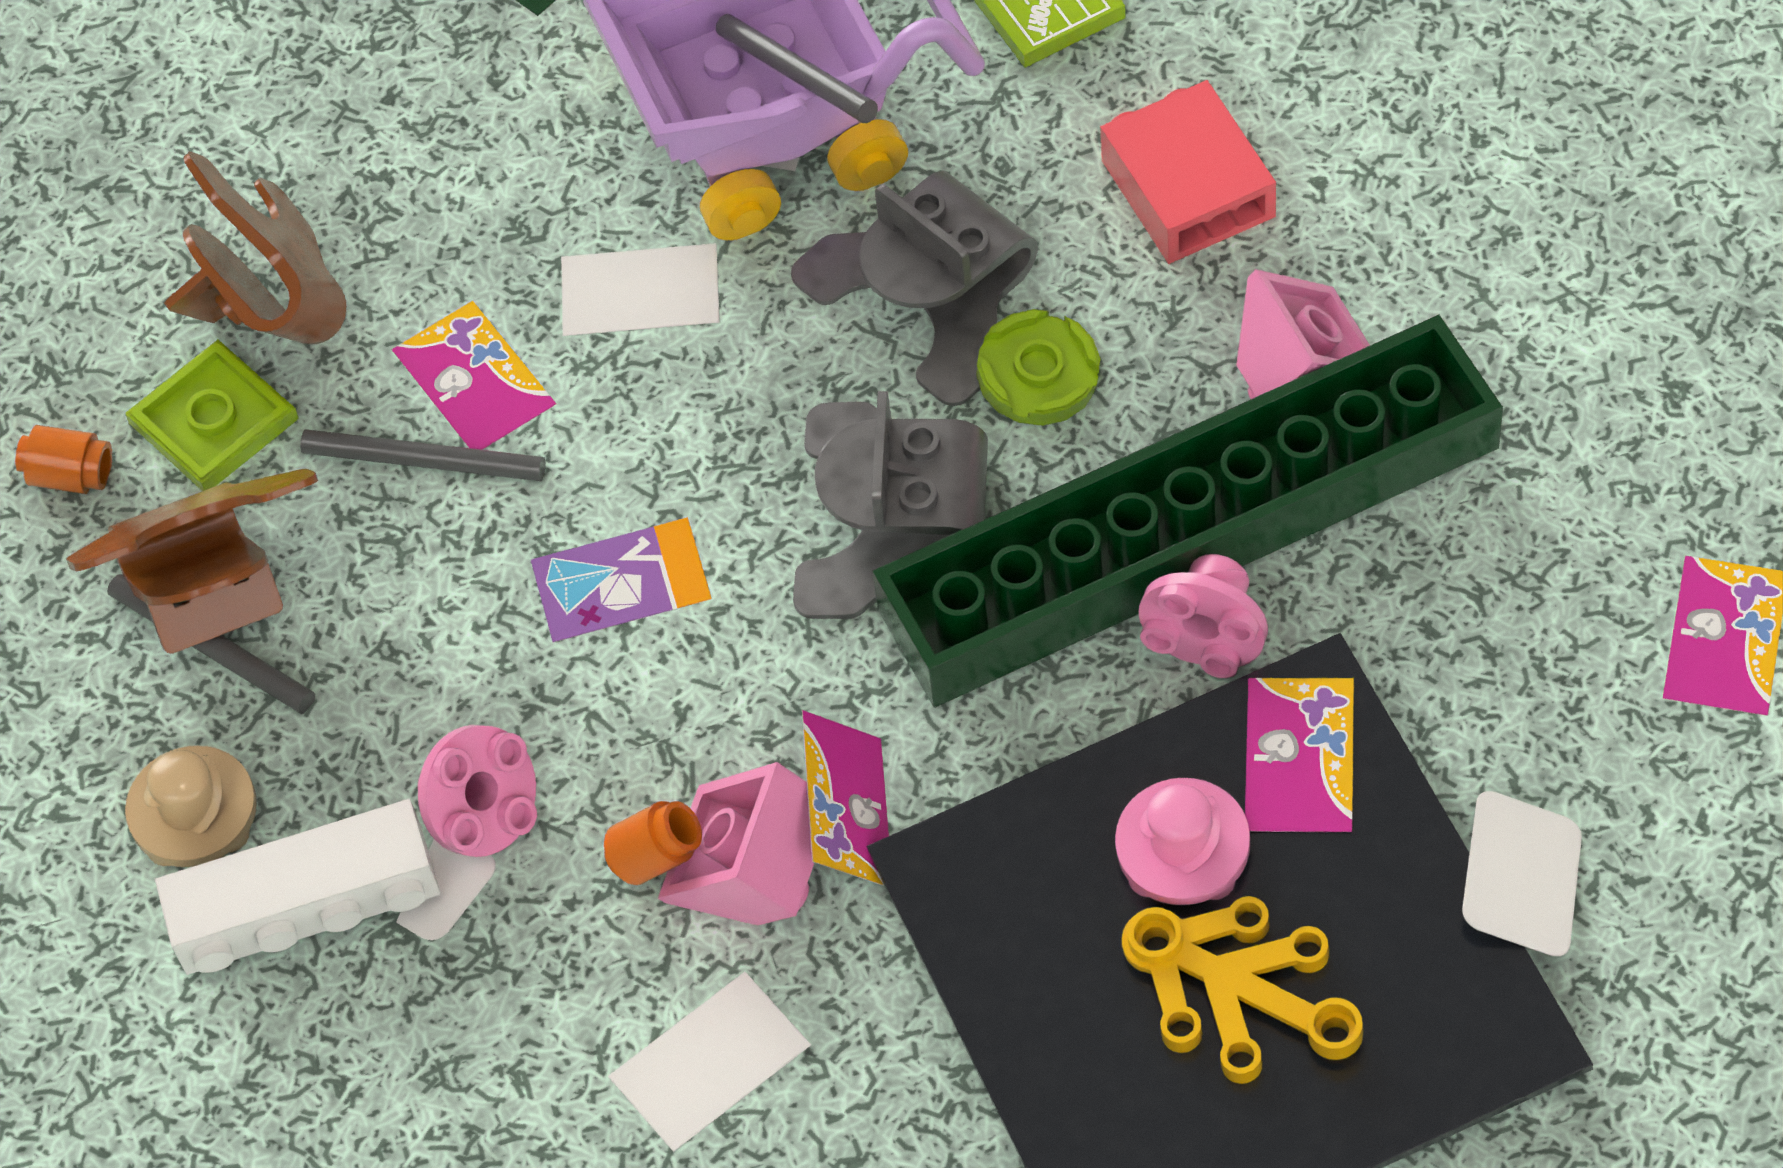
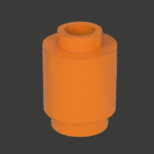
(64, 459)
(652, 841)

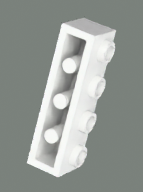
(297, 887)

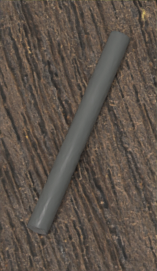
(797, 68)
(423, 455)
(230, 656)

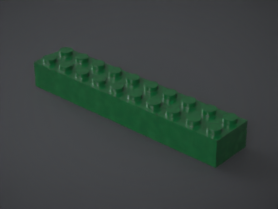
(1221, 487)

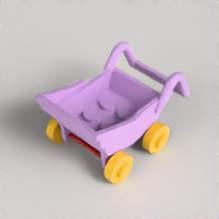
(739, 114)

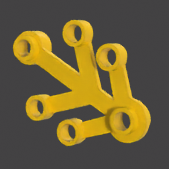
(1234, 978)

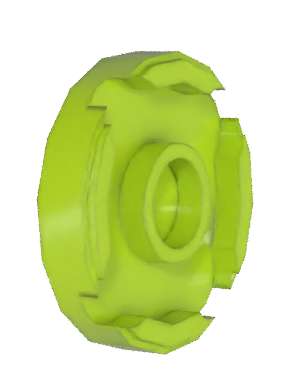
(1037, 367)

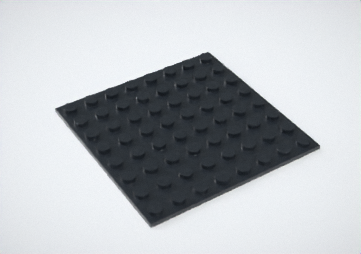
(1023, 939)

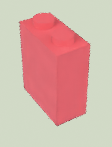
(1188, 171)

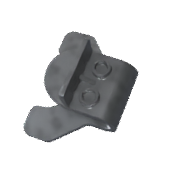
(935, 253)
(895, 483)

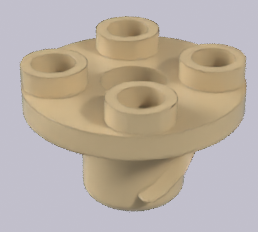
(191, 806)

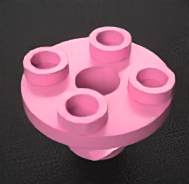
(1204, 616)
(477, 790)
(1182, 842)

